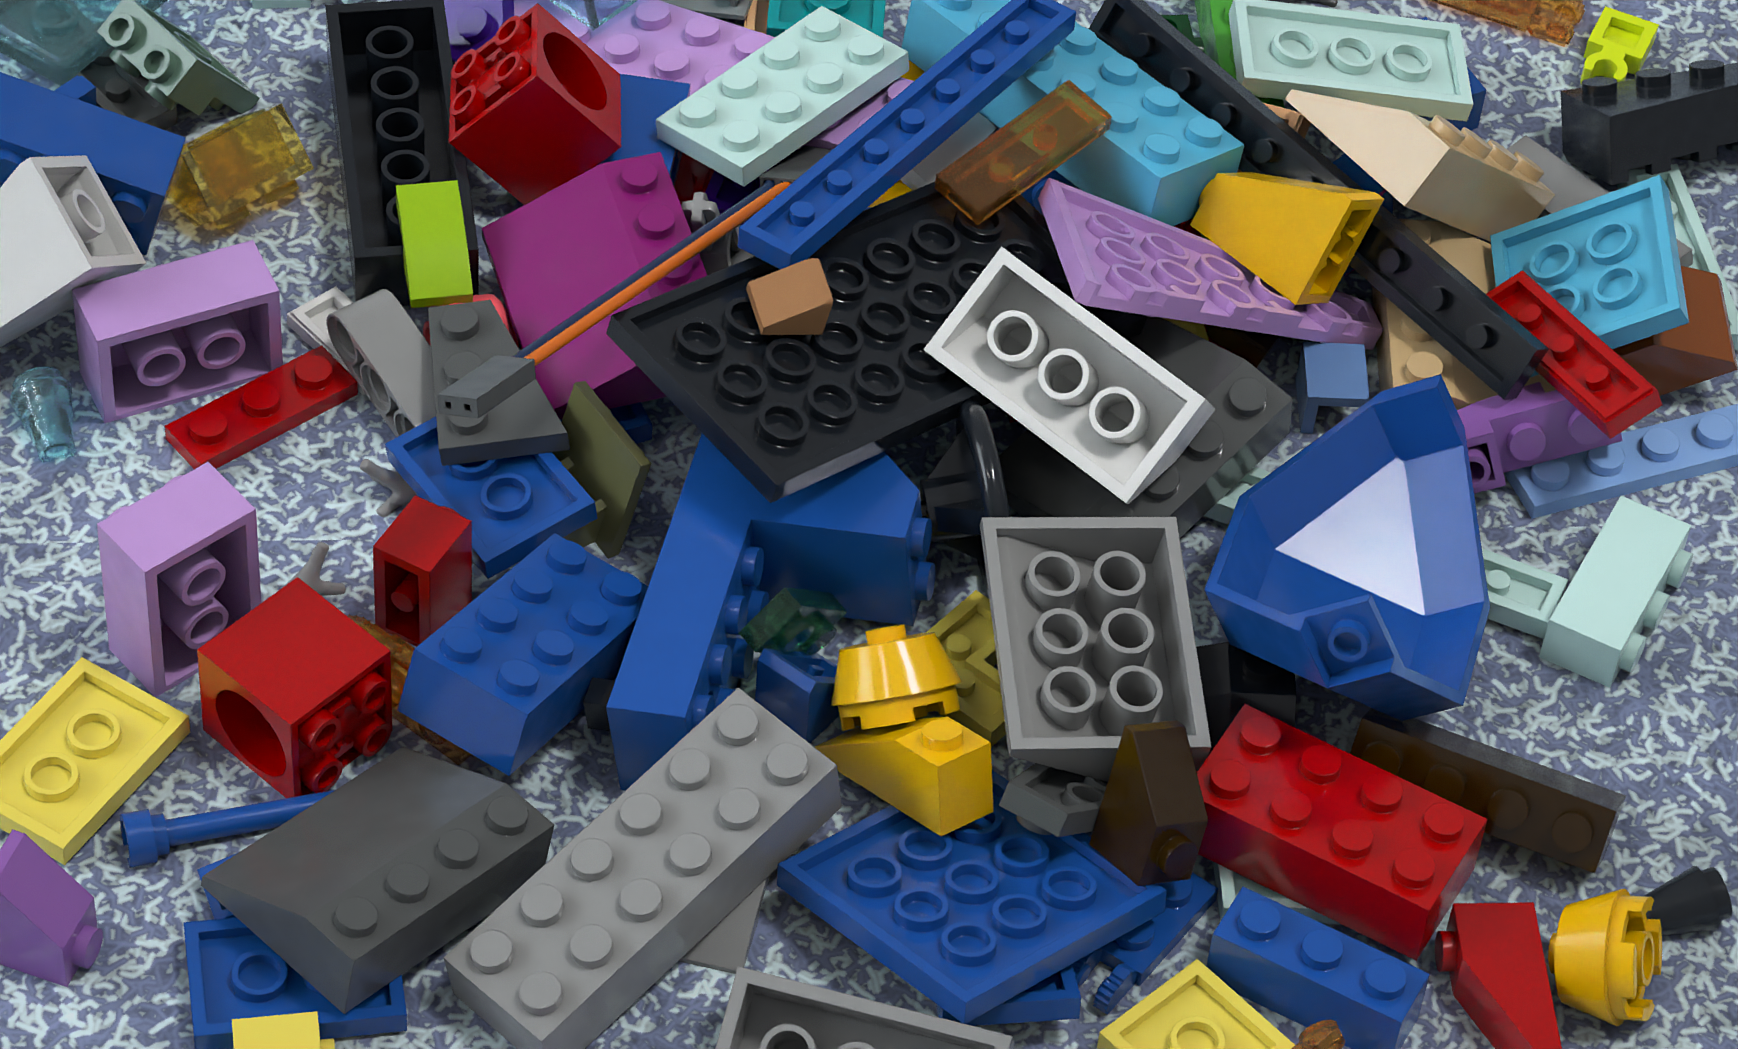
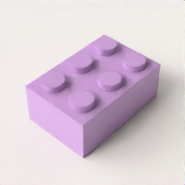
(178, 330)
(177, 574)

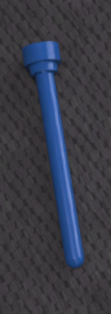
(153, 835)

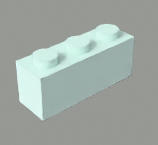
(1618, 593)

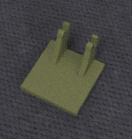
(605, 466)

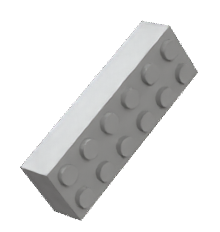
(645, 879)

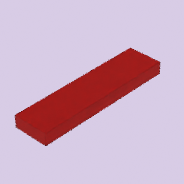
(1577, 359)

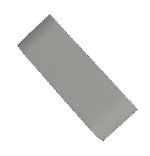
(386, 358)

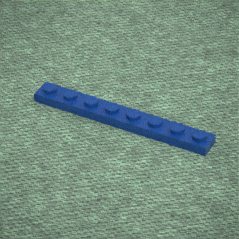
(904, 132)

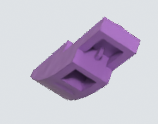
(1524, 433)

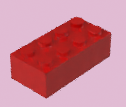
(1335, 831)

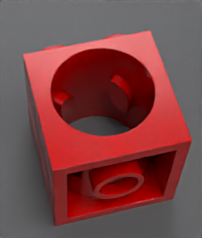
(534, 106)
(296, 691)

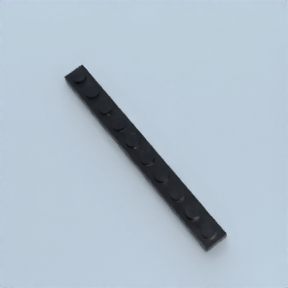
(1389, 254)

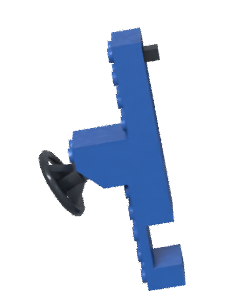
(735, 551)

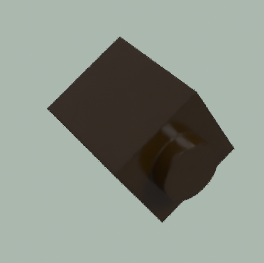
(1152, 806)

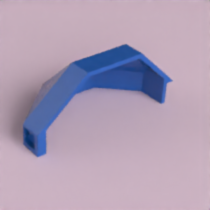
(1364, 558)

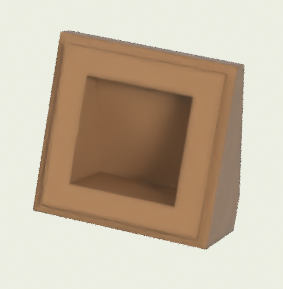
(792, 300)

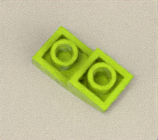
(434, 244)

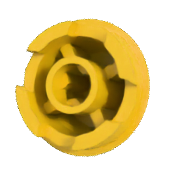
(893, 679)
(1607, 956)

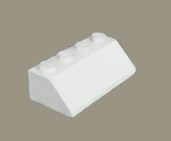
(1069, 377)

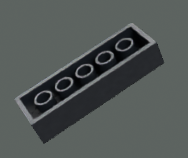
(391, 128)

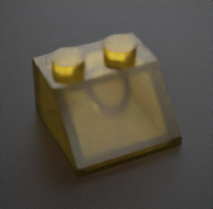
(237, 165)

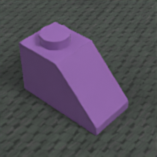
(44, 914)

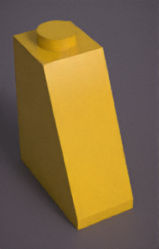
(1287, 229)

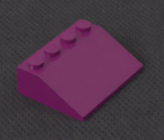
(574, 249)

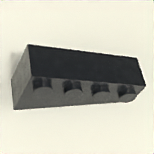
(1650, 119)

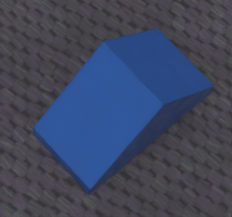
(797, 690)

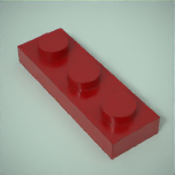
(262, 409)

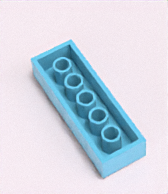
(1157, 143)

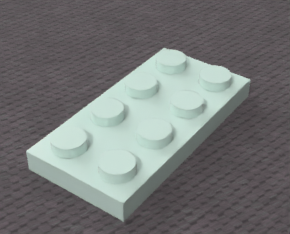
(1351, 57)
(782, 95)

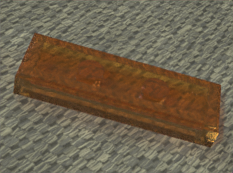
(1022, 152)

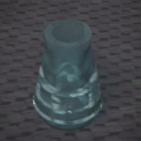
(46, 411)

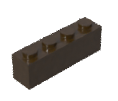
(1517, 796)

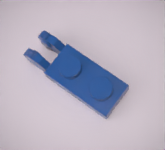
(1144, 948)

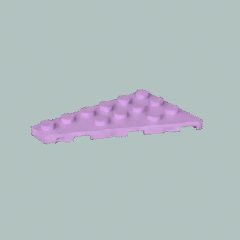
(1161, 271)

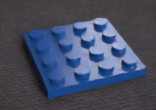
(970, 909)

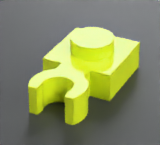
(1618, 45)

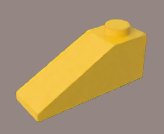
(922, 768)

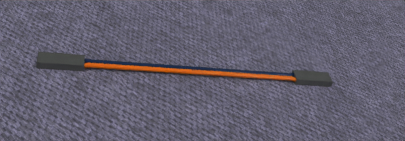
(505, 375)

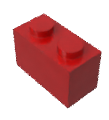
(422, 570)

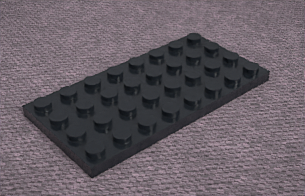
(821, 403)

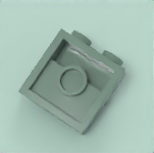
(172, 61)

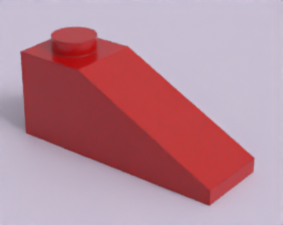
(1500, 973)

